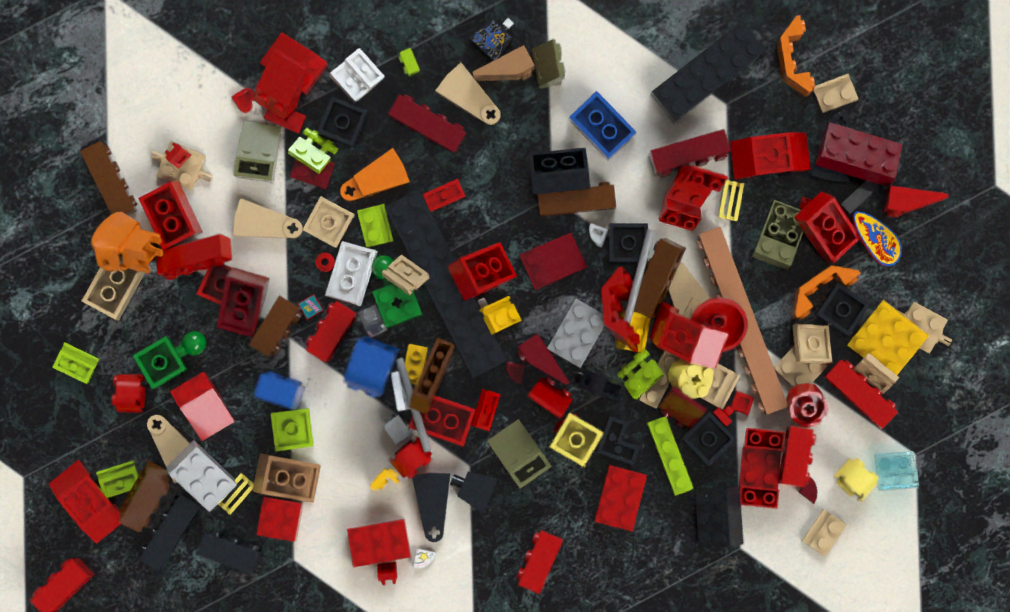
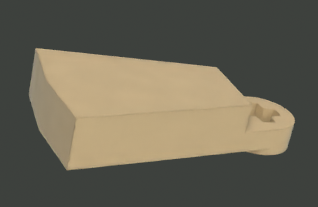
(467, 94)
(260, 222)
(684, 287)
(167, 439)

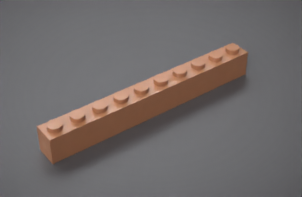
(752, 347)

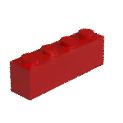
(194, 256)
(861, 394)

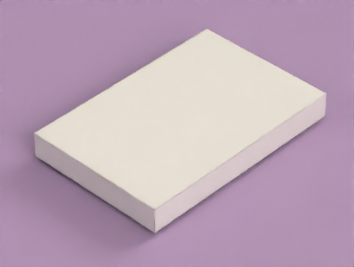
(351, 273)

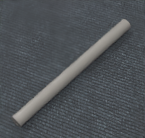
(638, 276)
(416, 414)

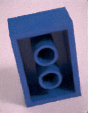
(602, 125)

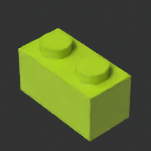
(409, 61)

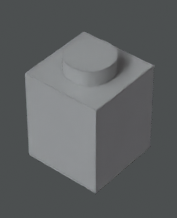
(396, 428)

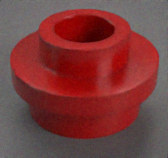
(325, 256)

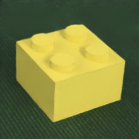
(576, 439)

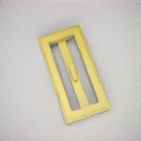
(739, 197)
(246, 481)

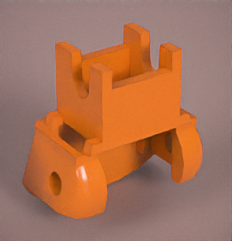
(124, 235)

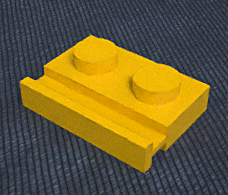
(500, 315)

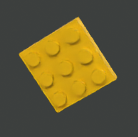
(888, 337)

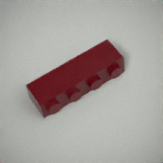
(426, 123)

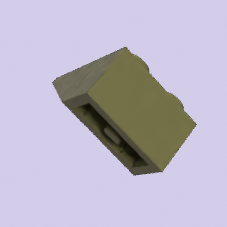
(548, 65)
(257, 152)
(779, 236)
(519, 453)

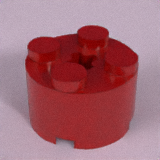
(129, 393)
(808, 395)
(410, 457)

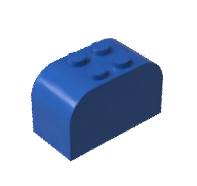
(371, 366)

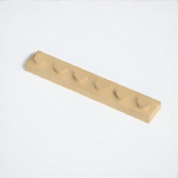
(655, 393)

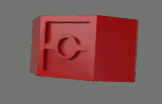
(770, 154)
(687, 195)
(613, 292)
(687, 338)
(761, 467)
(85, 502)

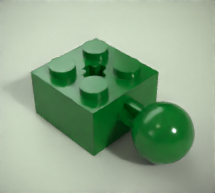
(385, 297)
(147, 359)

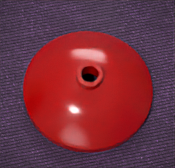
(732, 319)

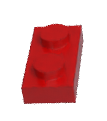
(293, 122)
(444, 195)
(485, 410)

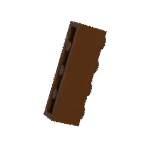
(108, 179)
(587, 200)
(658, 277)
(431, 376)

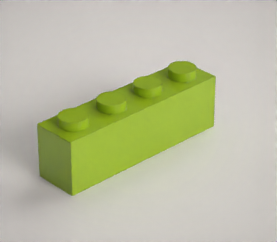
(669, 455)

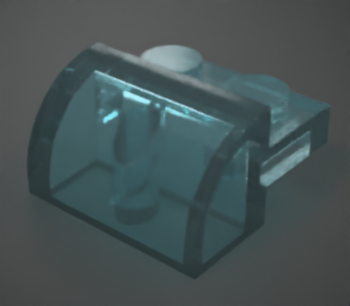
(896, 471)

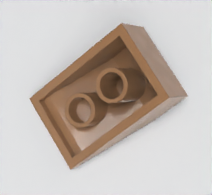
(508, 67)
(286, 478)

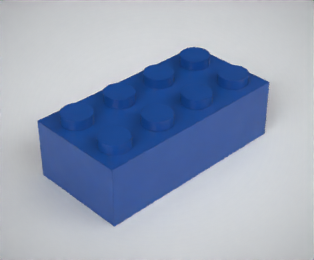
(275, 389)

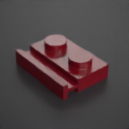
(305, 174)

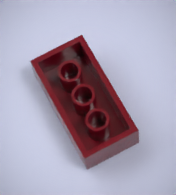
(689, 152)
(859, 154)

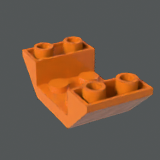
(800, 82)
(841, 275)

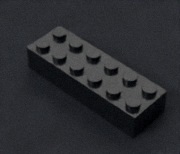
(708, 72)

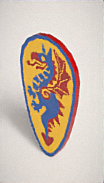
(877, 239)

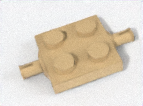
(188, 173)
(930, 323)

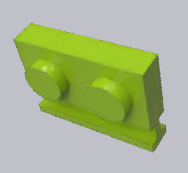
(375, 225)
(76, 363)
(117, 479)

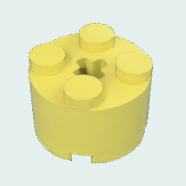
(690, 378)
(856, 479)

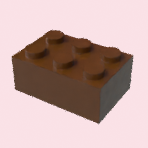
(276, 327)
(144, 496)

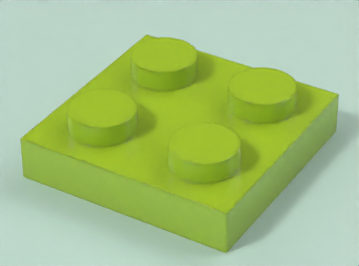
(292, 429)

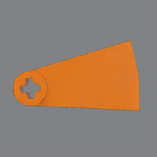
(379, 176)

